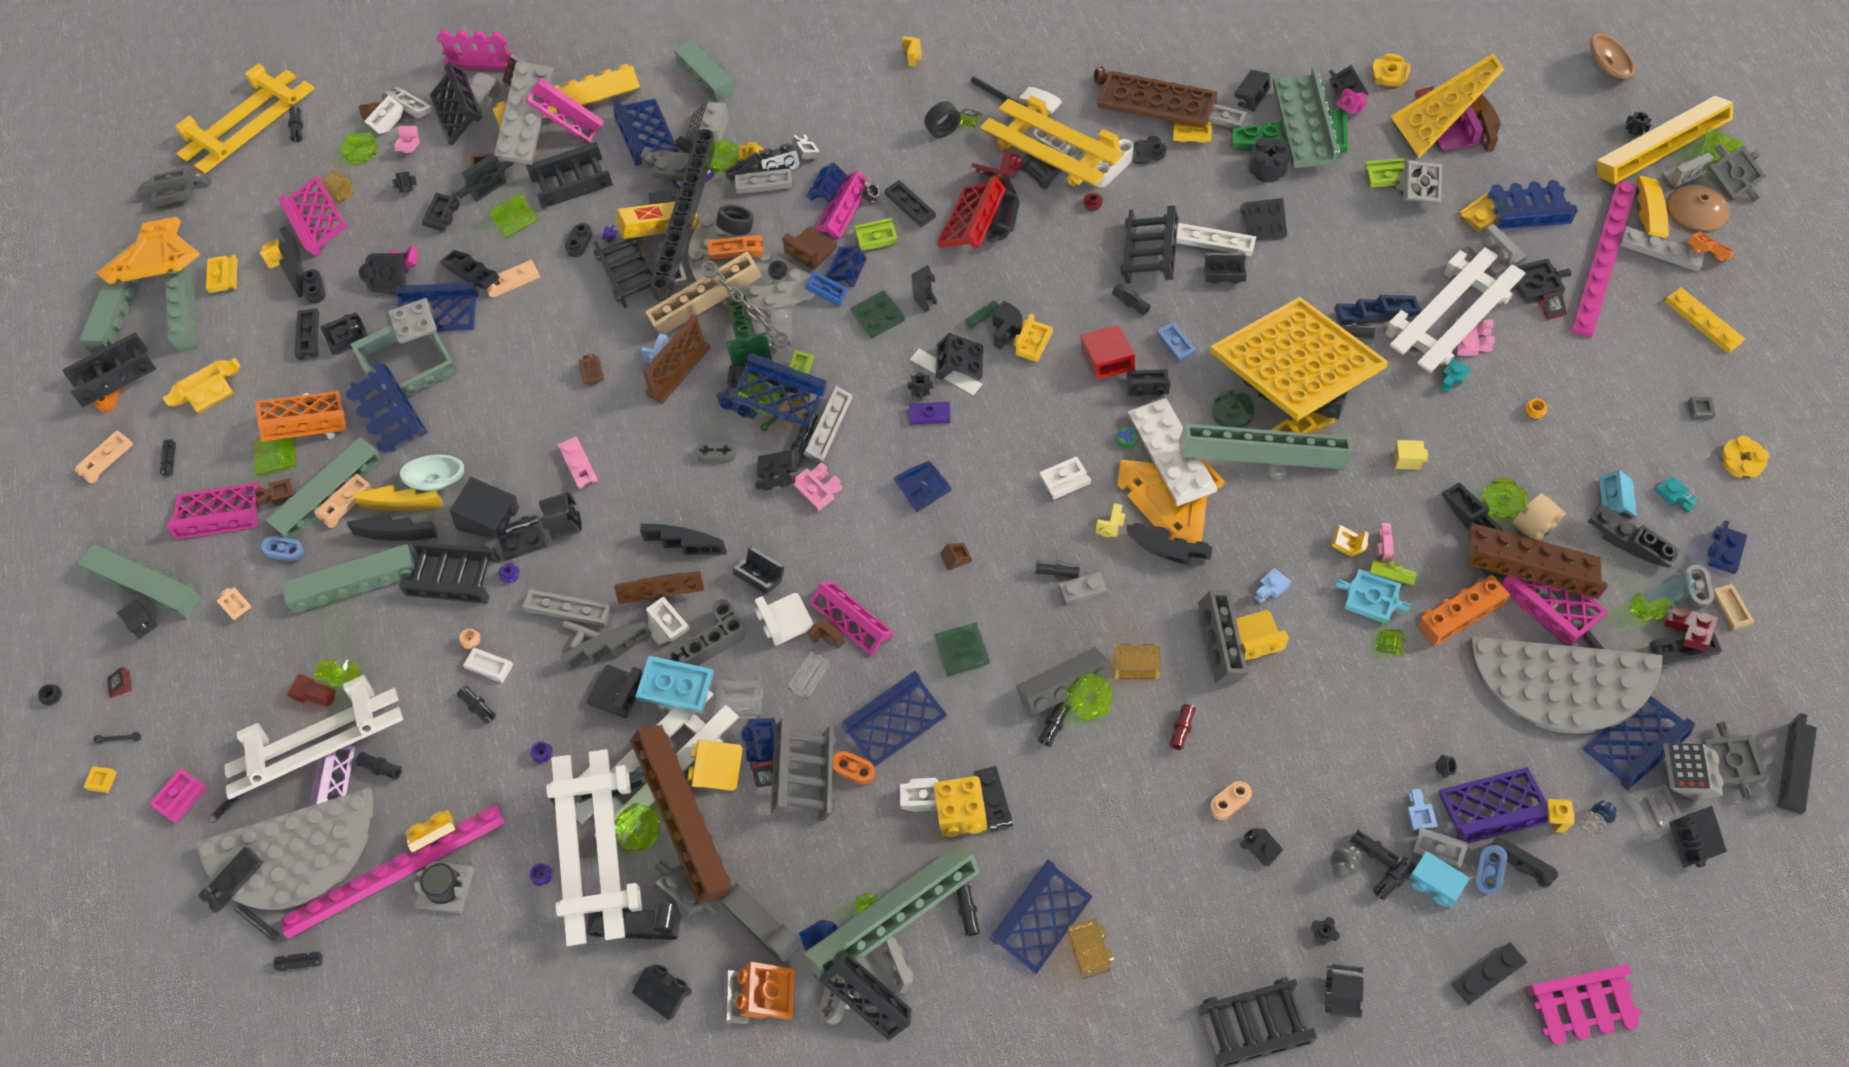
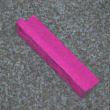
(566, 108)
(841, 209)
(854, 610)

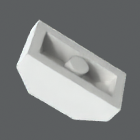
(385, 115)
(665, 622)
(918, 795)

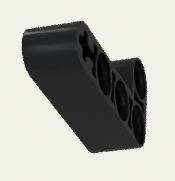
(645, 924)

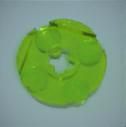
(353, 142)
(728, 149)
(1504, 510)
(336, 673)
(1099, 705)
(628, 819)

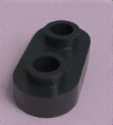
(581, 236)
(313, 286)

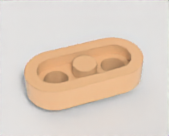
(1231, 799)

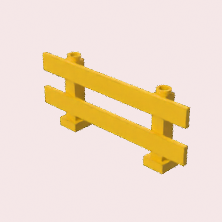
(1036, 116)
(208, 139)

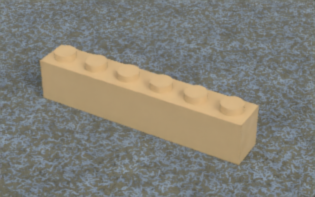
(702, 294)

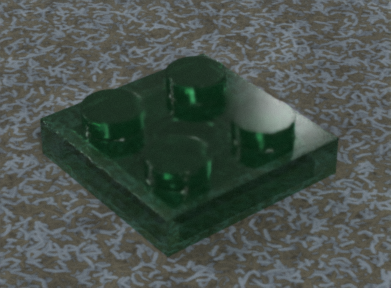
(877, 314)
(962, 648)

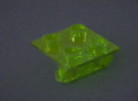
(1714, 138)
(513, 215)
(274, 455)

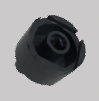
(1269, 159)
(560, 515)
(1345, 991)

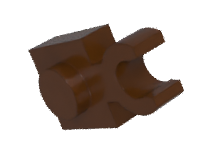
(277, 492)

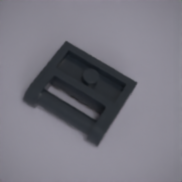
(1052, 171)

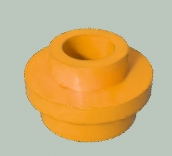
(1537, 404)

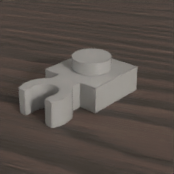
(804, 148)

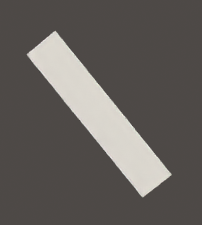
(956, 378)

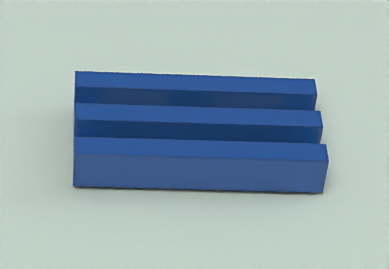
(825, 291)

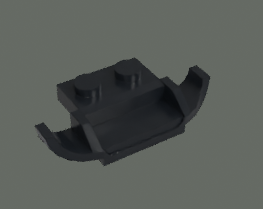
(1006, 213)

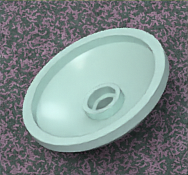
(432, 472)

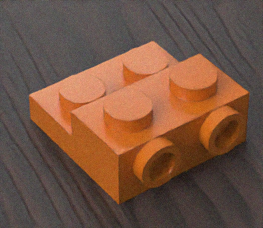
(766, 991)

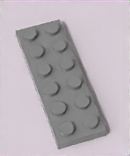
(521, 121)

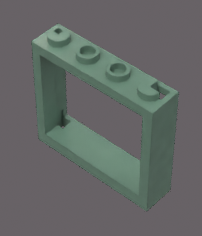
(386, 337)

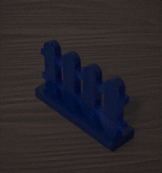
(1533, 215)
(395, 414)

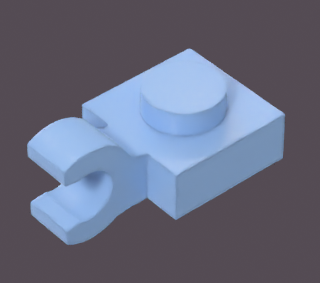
(1272, 584)
(1419, 814)

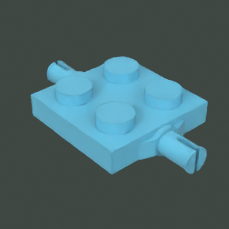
(1373, 596)

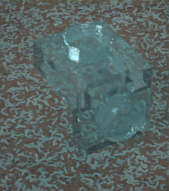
(1678, 588)

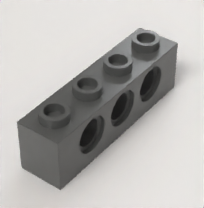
(1222, 637)

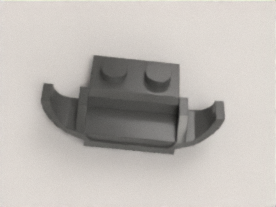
(666, 163)
(171, 186)

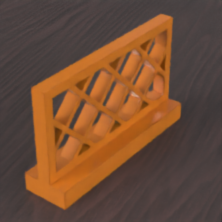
(300, 423)

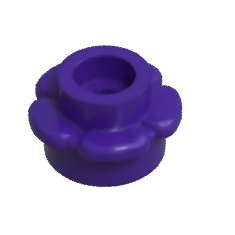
(609, 232)
(510, 577)
(537, 748)
(541, 868)

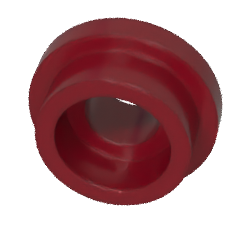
(1093, 201)

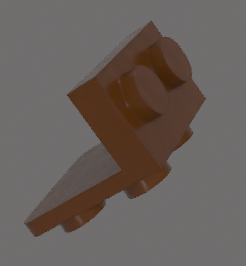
(809, 247)

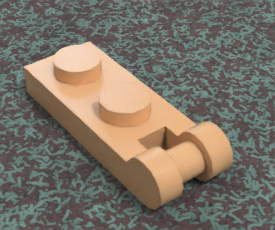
(513, 278)
(103, 457)
(341, 501)

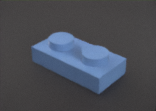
(1176, 342)

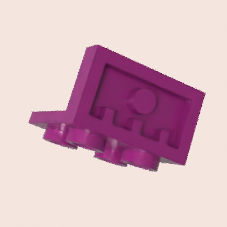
(1462, 133)

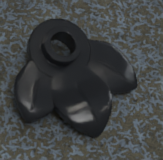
(1149, 149)

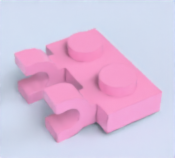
(1471, 345)
(813, 490)

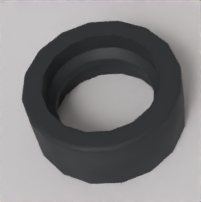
(948, 125)
(734, 219)

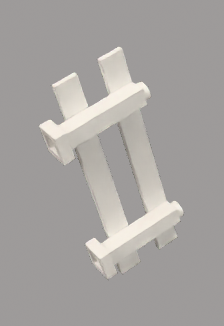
(1466, 275)
(672, 722)
(254, 738)
(611, 899)

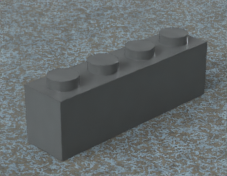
(1054, 684)

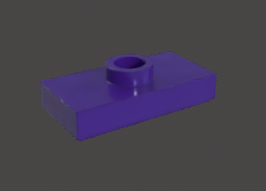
(929, 413)

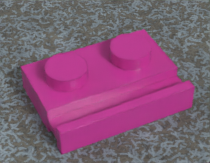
(178, 795)

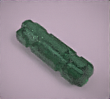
(981, 315)

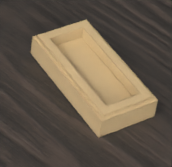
(1732, 607)

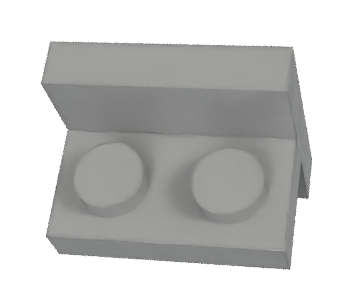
(1503, 246)

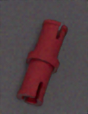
(1182, 727)

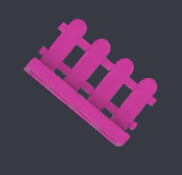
(473, 59)
(1596, 997)

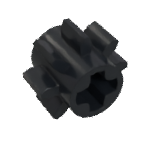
(1638, 123)
(404, 181)
(920, 385)

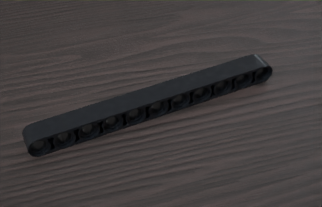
(683, 215)

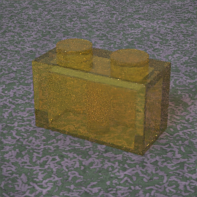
(1137, 661)
(1090, 948)

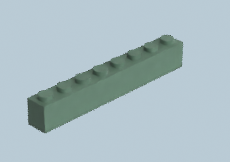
(1265, 446)
(895, 910)

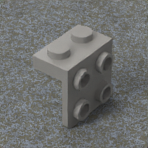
(413, 320)
(889, 967)

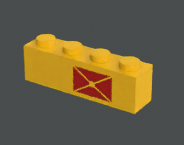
(646, 220)

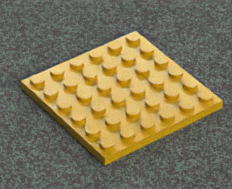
(1298, 358)

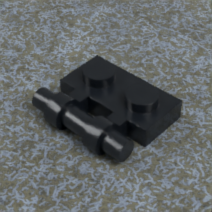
(776, 464)
(523, 542)

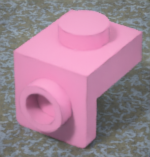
(408, 139)

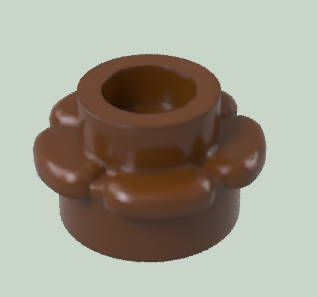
(1100, 75)

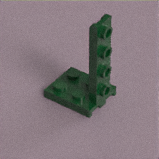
(746, 339)

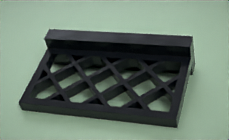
(463, 96)

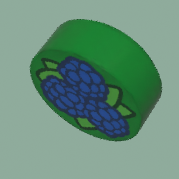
(1126, 437)

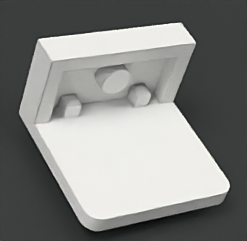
(783, 618)

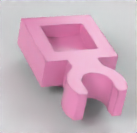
(1385, 547)

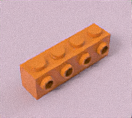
(1462, 610)

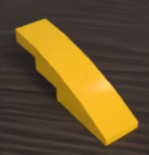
(1653, 210)
(1309, 424)
(391, 500)

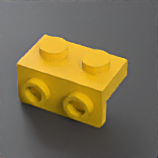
(1032, 339)

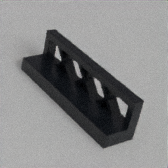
(1797, 765)
(873, 990)

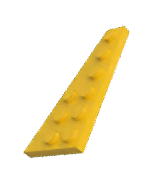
(1436, 111)

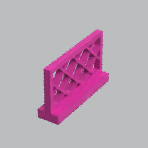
(301, 223)
(216, 521)
(1544, 613)

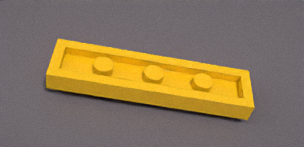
(1704, 320)

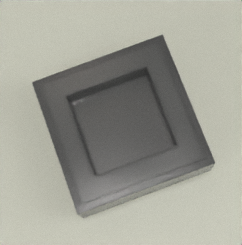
(1701, 407)

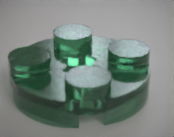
(1235, 400)

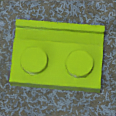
(1384, 172)
(876, 234)

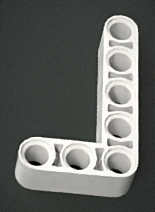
(1110, 171)

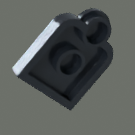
(383, 271)

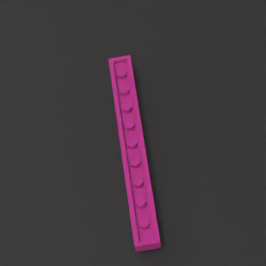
(1604, 259)
(390, 872)

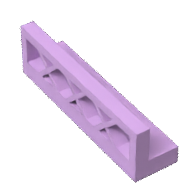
(324, 772)

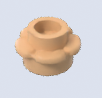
(469, 638)

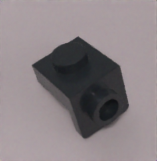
(1261, 845)

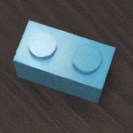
(1438, 880)

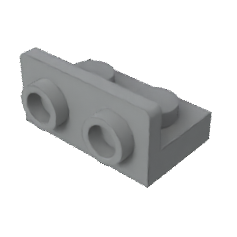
(1689, 170)

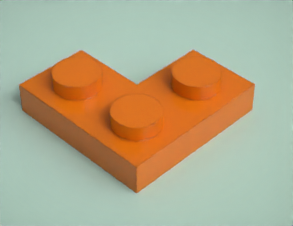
(1701, 242)

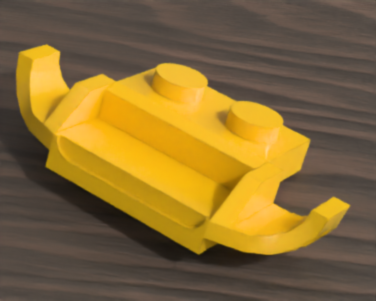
(205, 386)

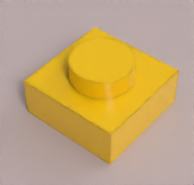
(100, 779)

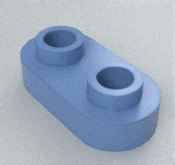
(284, 549)
(1492, 868)

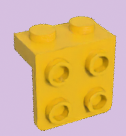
(1260, 635)
(715, 765)
(960, 806)

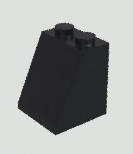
(483, 509)

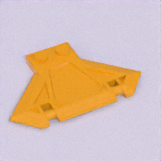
(152, 254)
(1157, 504)

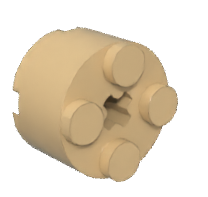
(1539, 518)

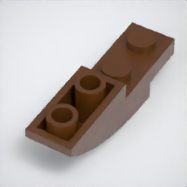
(1489, 121)

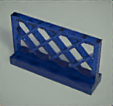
(630, 132)
(443, 292)
(784, 375)
(884, 702)
(1650, 757)
(1021, 909)

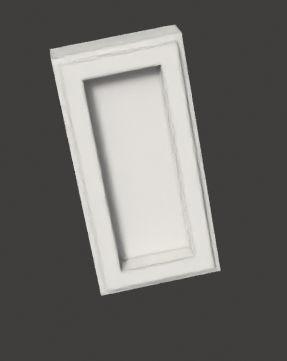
(488, 665)

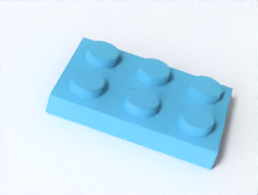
(675, 684)

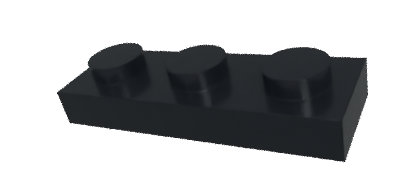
(910, 203)
(1489, 973)

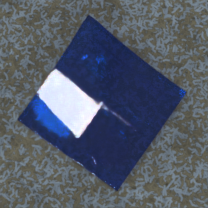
(922, 485)

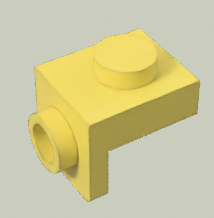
(1111, 528)

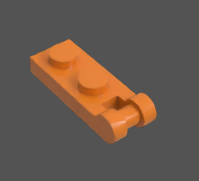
(735, 247)

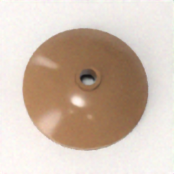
(1611, 57)
(1698, 208)

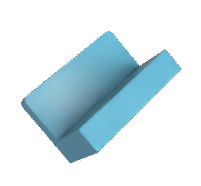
(1618, 493)

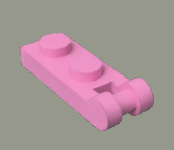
(577, 462)

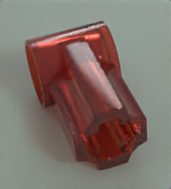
(307, 689)

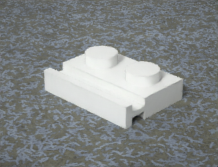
(1065, 478)

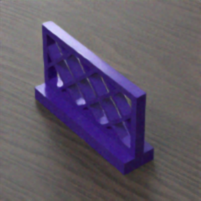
(1498, 824)

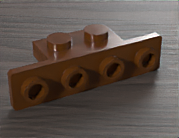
(659, 586)

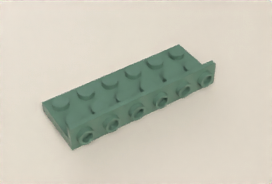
(1306, 120)

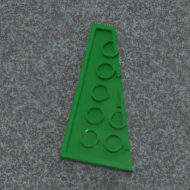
(1247, 136)

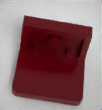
(1010, 165)

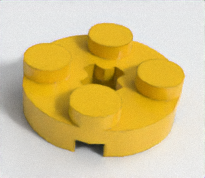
(1383, 76)
(1752, 450)

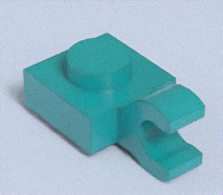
(1454, 373)
(1675, 491)

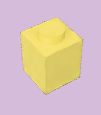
(1409, 455)

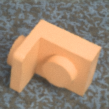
(233, 603)

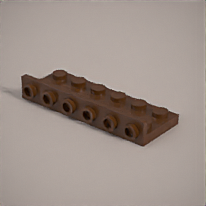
(1157, 99)
(1535, 561)

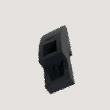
(1634, 540)
(1159, 543)

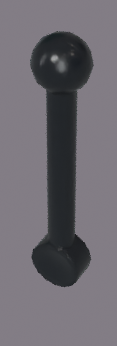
(135, 736)

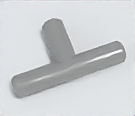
(580, 631)

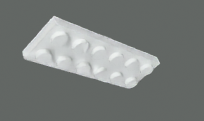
(1160, 432)

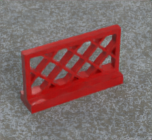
(979, 218)

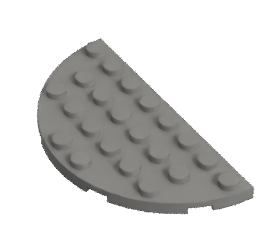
(762, 292)
(1566, 685)
(300, 851)

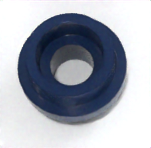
(1606, 810)

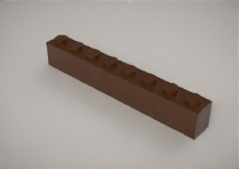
(680, 814)

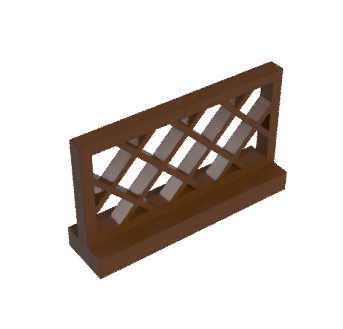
(677, 368)

